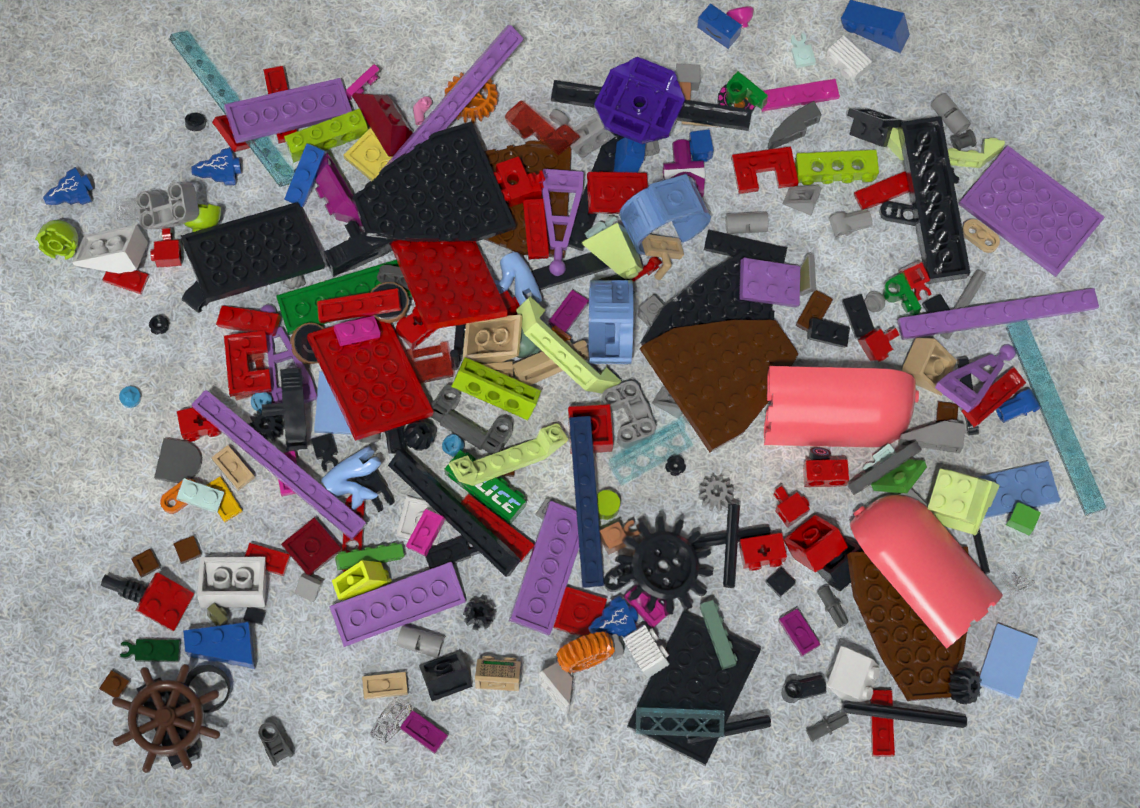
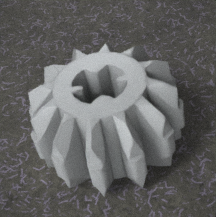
(707, 490)

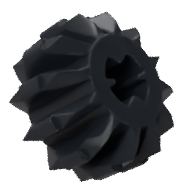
(272, 421)
(965, 685)

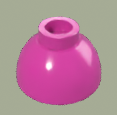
(742, 15)

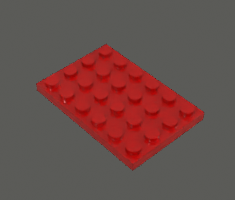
(449, 282)
(371, 381)

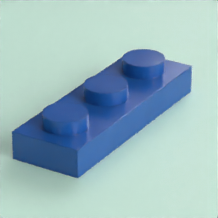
(305, 175)

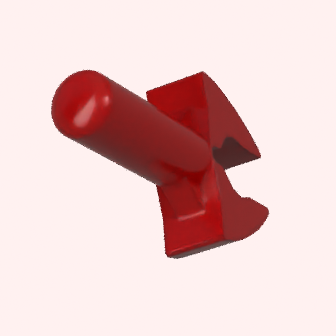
(649, 268)

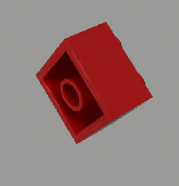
(600, 425)
(815, 543)

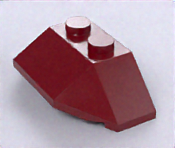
(385, 120)

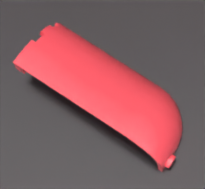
(838, 406)
(924, 565)

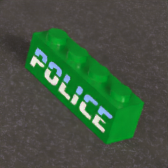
(492, 493)

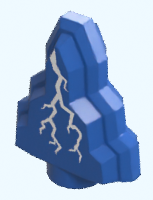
(220, 167)
(70, 189)
(616, 619)

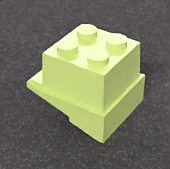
(961, 500)

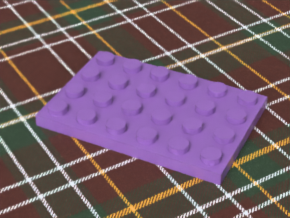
(1031, 211)

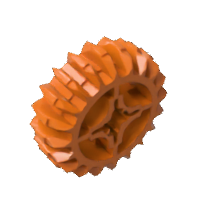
(481, 105)
(585, 652)

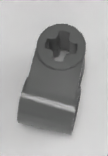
(276, 746)

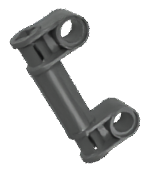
(491, 442)

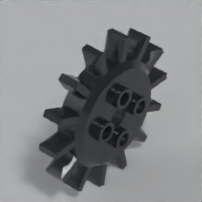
(671, 547)

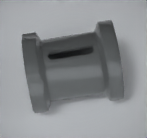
(963, 140)

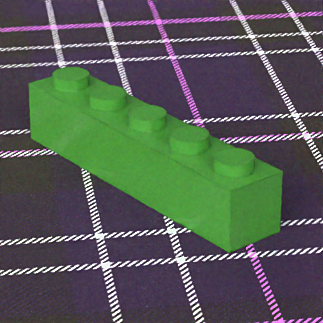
(380, 554)

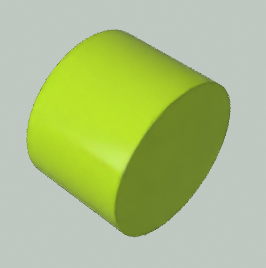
(608, 504)

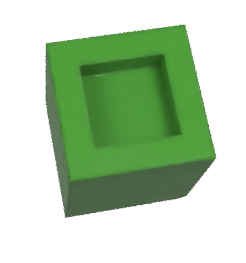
(1023, 518)

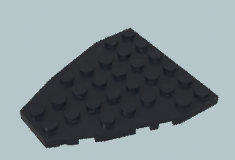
(436, 193)
(709, 300)

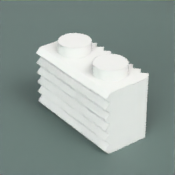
(848, 59)
(646, 651)

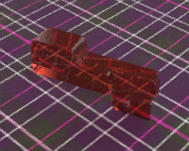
(528, 122)

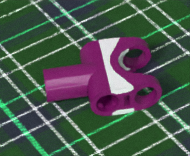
(684, 165)

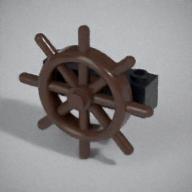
(166, 720)

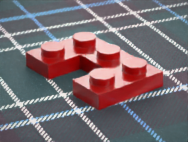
(750, 163)
(240, 379)

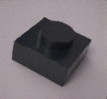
(780, 582)

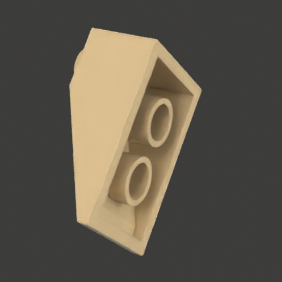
(493, 339)

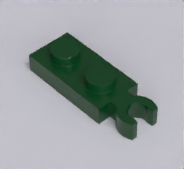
(153, 650)

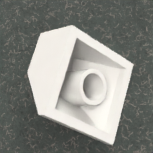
(557, 685)

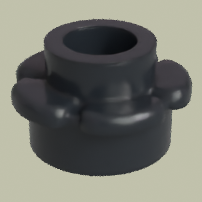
(158, 319)
(680, 465)

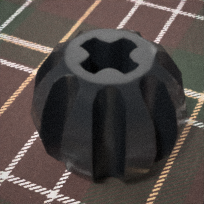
(419, 435)
(479, 621)

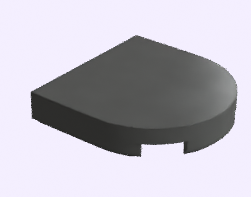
(177, 461)

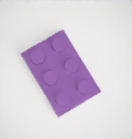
(770, 282)

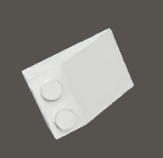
(112, 250)

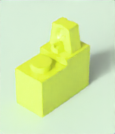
(360, 579)

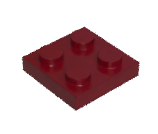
(311, 547)

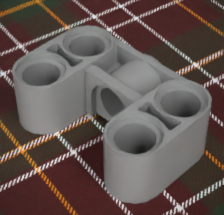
(157, 215)
(636, 410)

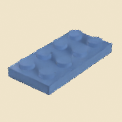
(1028, 485)

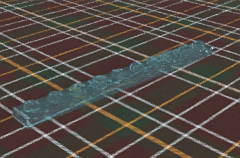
(223, 95)
(1056, 418)

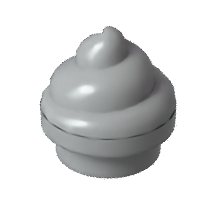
(294, 282)
(875, 301)

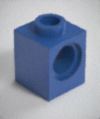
(701, 145)

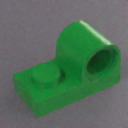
(747, 90)
(905, 293)

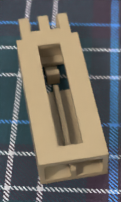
(541, 366)

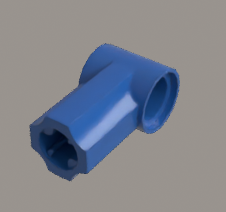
(1019, 405)

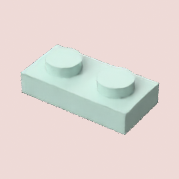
(200, 495)

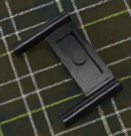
(457, 352)

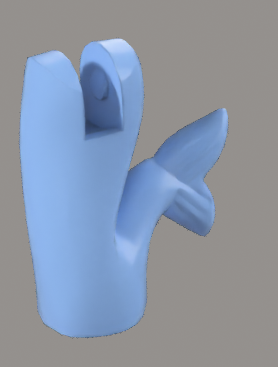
(515, 266)
(337, 478)

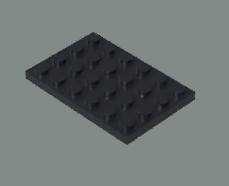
(252, 252)
(696, 683)

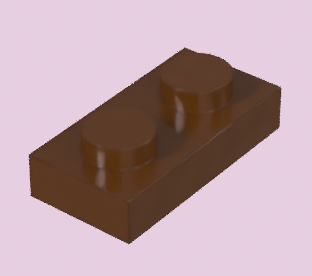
(815, 308)

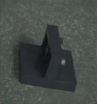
(872, 125)
(445, 675)

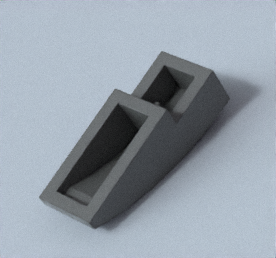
(795, 125)

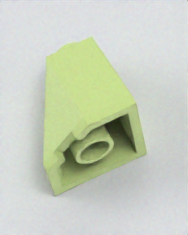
(616, 251)

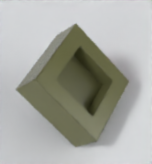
(217, 615)

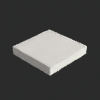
(410, 516)

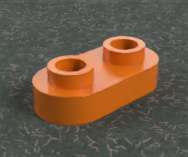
(172, 495)

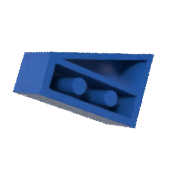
(876, 24)
(222, 644)

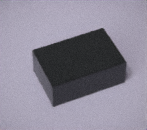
(254, 616)

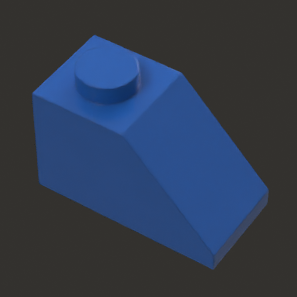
(629, 156)

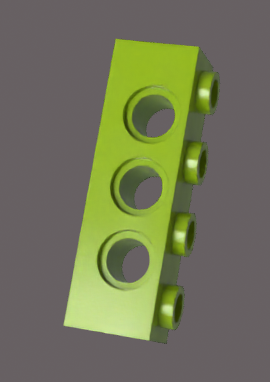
(327, 134)
(865, 159)
(496, 388)

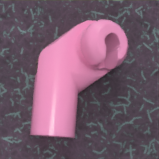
(420, 108)

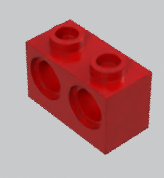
(825, 473)

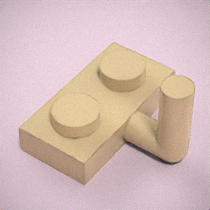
(665, 248)

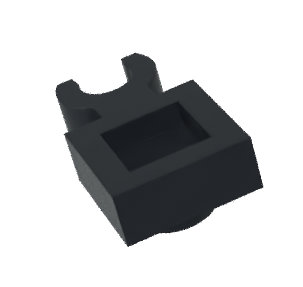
(324, 449)

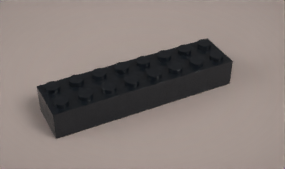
(934, 199)

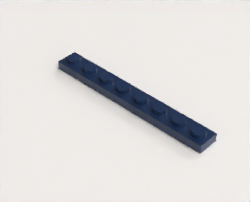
(586, 502)

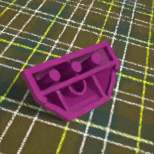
(335, 192)

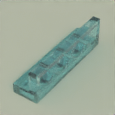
(646, 446)
(680, 713)

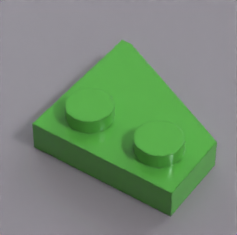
(901, 478)

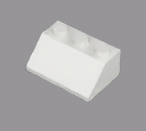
(232, 582)

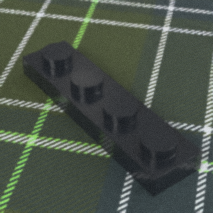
(733, 245)

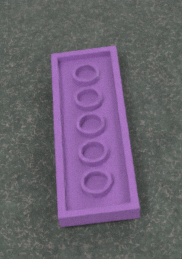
(287, 110)
(547, 570)
(397, 604)

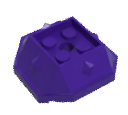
(643, 83)

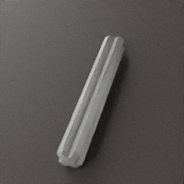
(968, 294)

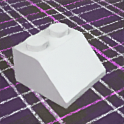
(853, 676)

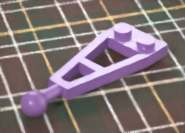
(561, 182)
(308, 388)
(960, 393)

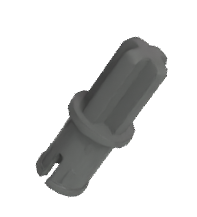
(833, 606)
(827, 726)

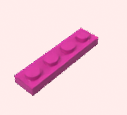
(801, 94)

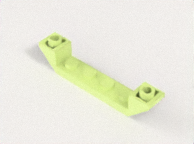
(989, 149)
(561, 352)
(511, 459)

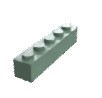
(718, 634)

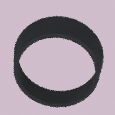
(207, 668)

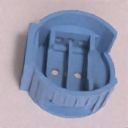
(664, 202)
(610, 321)

